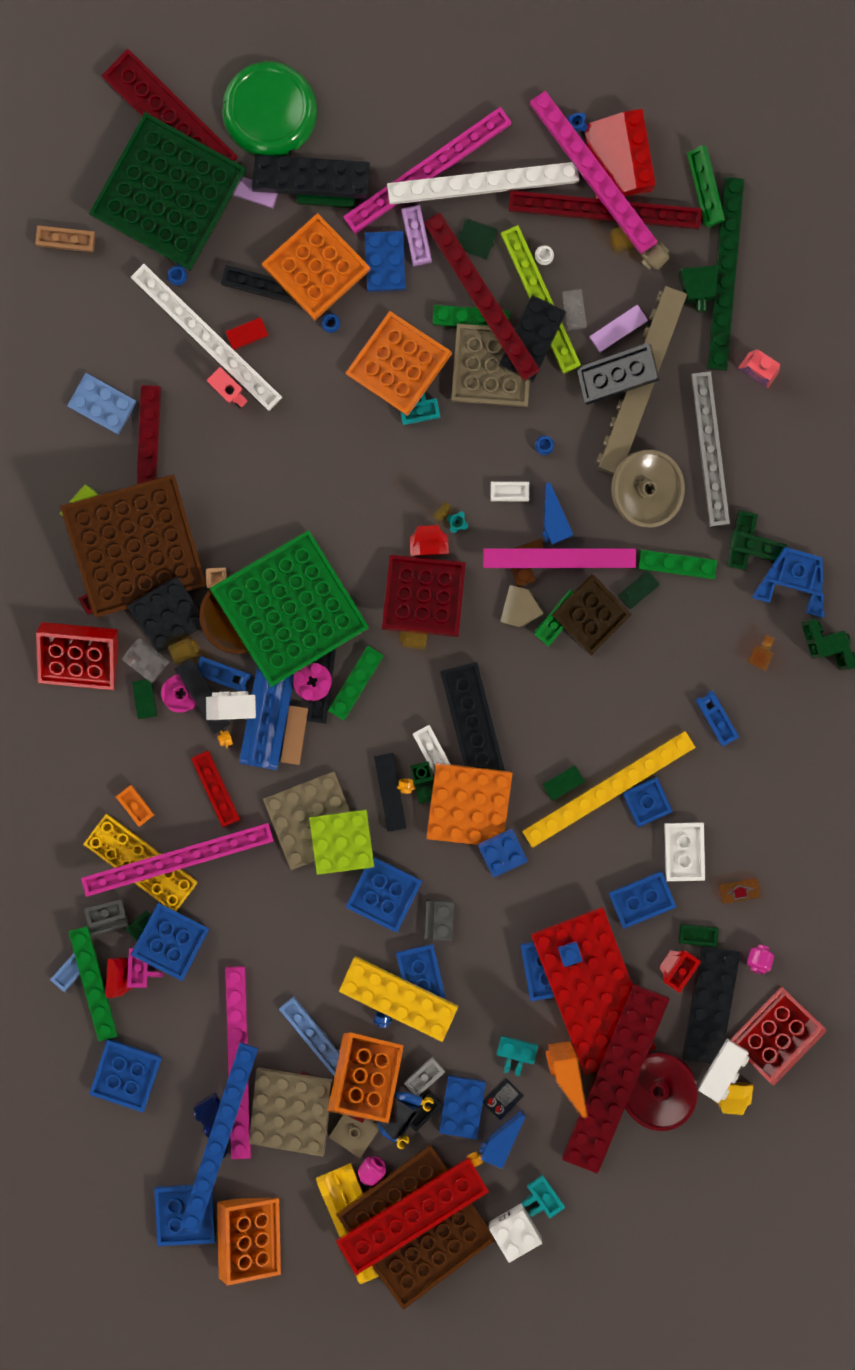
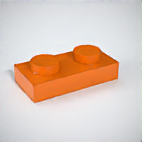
(135, 805)

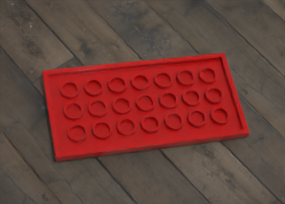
(588, 991)

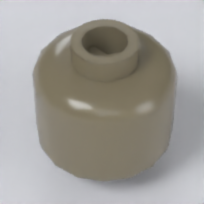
(655, 256)

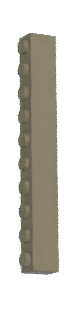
(634, 402)

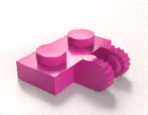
(139, 973)

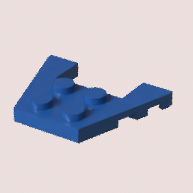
(799, 572)

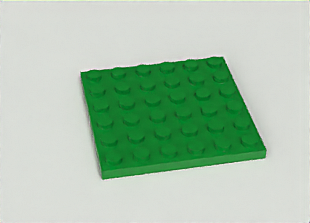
(289, 608)

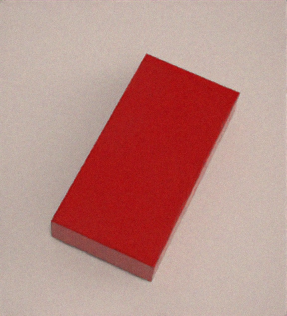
(247, 333)

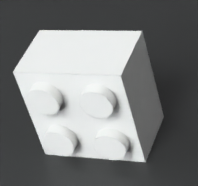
(236, 706)
(515, 1232)

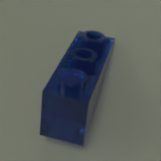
(206, 1113)

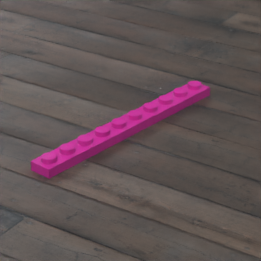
(431, 166)
(593, 172)
(177, 859)
(237, 1033)

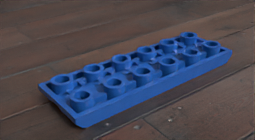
(265, 733)

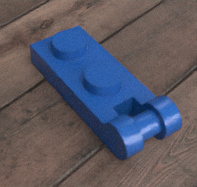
(222, 673)
(717, 719)

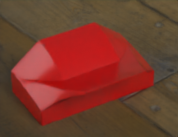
(429, 541)
(678, 968)
(117, 977)

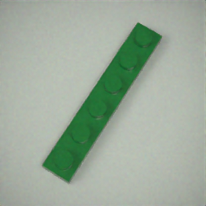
(93, 983)

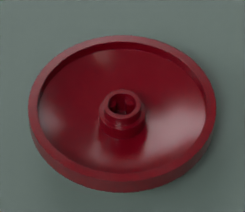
(663, 1093)

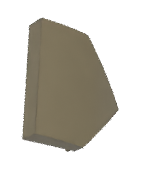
(520, 607)

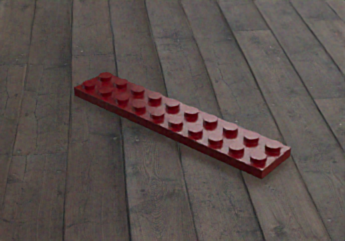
(615, 1078)

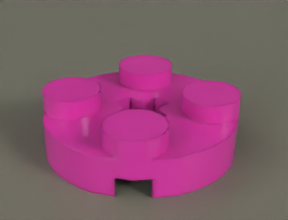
(322, 686)
(172, 700)

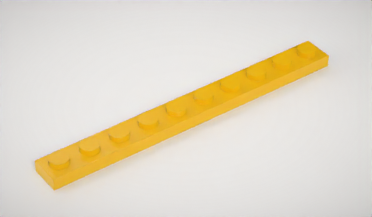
(608, 789)

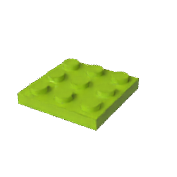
(341, 842)

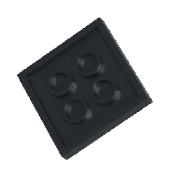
(166, 613)

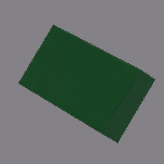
(144, 699)
(563, 783)
(698, 935)

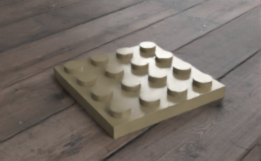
(478, 373)
(291, 814)
(290, 1111)

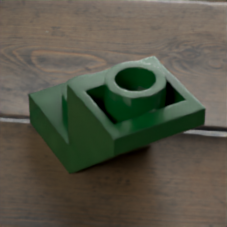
(423, 781)

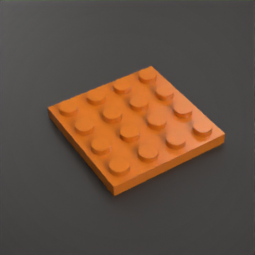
(316, 266)
(398, 363)
(468, 803)

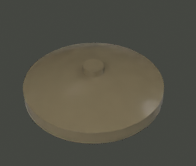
(648, 488)

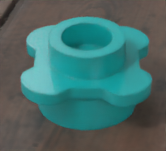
(453, 518)

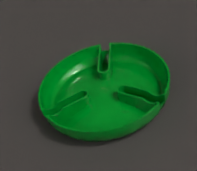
(269, 109)

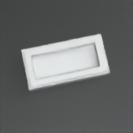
(510, 491)

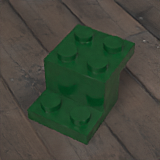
(829, 644)

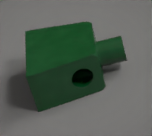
(699, 285)

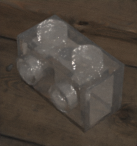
(145, 660)

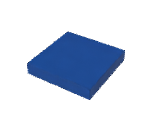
(647, 802)

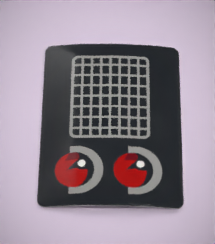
(502, 1098)

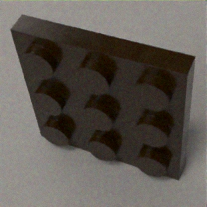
(591, 614)

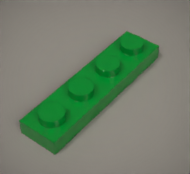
(705, 186)
(452, 315)
(677, 564)
(355, 683)

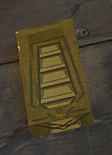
(443, 511)

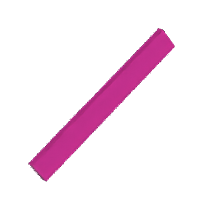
(559, 558)

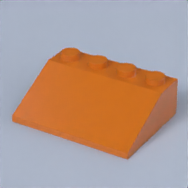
(564, 1066)
(365, 1077)
(248, 1239)

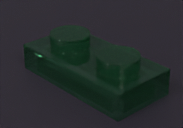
(638, 589)

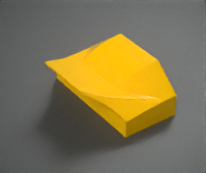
(737, 1099)

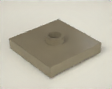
(354, 1134)

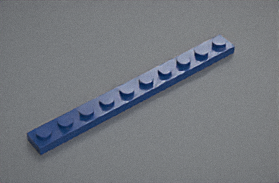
(219, 1137)

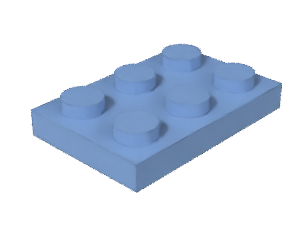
(102, 403)

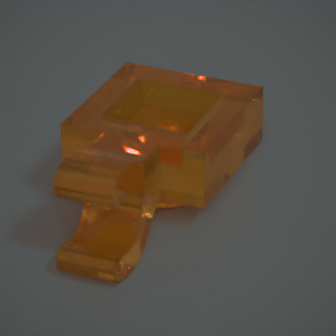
(761, 655)

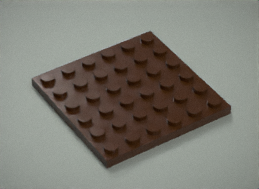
(132, 543)
(434, 1254)

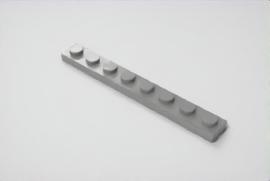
(710, 449)

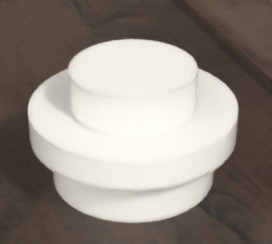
(544, 255)

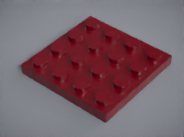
(423, 596)

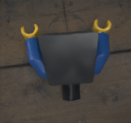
(403, 1112)

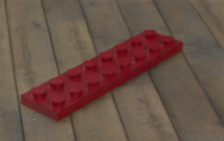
(150, 95)

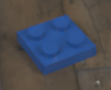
(502, 852)

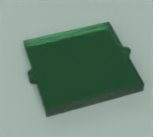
(477, 238)

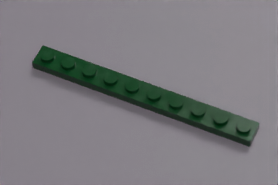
(727, 263)

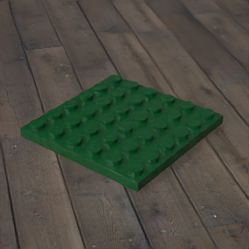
(167, 191)

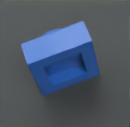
(570, 954)

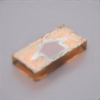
(739, 890)

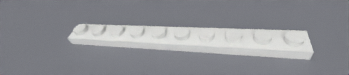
(482, 183)
(206, 337)

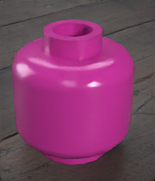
(760, 959)
(372, 1170)

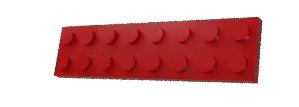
(412, 1216)

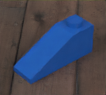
(555, 523)
(500, 1142)

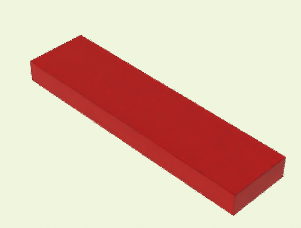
(215, 788)

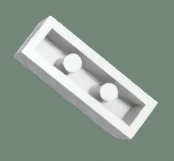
(723, 1071)

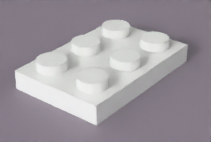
(684, 851)

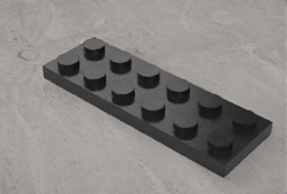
(311, 176)
(472, 717)
(711, 1004)

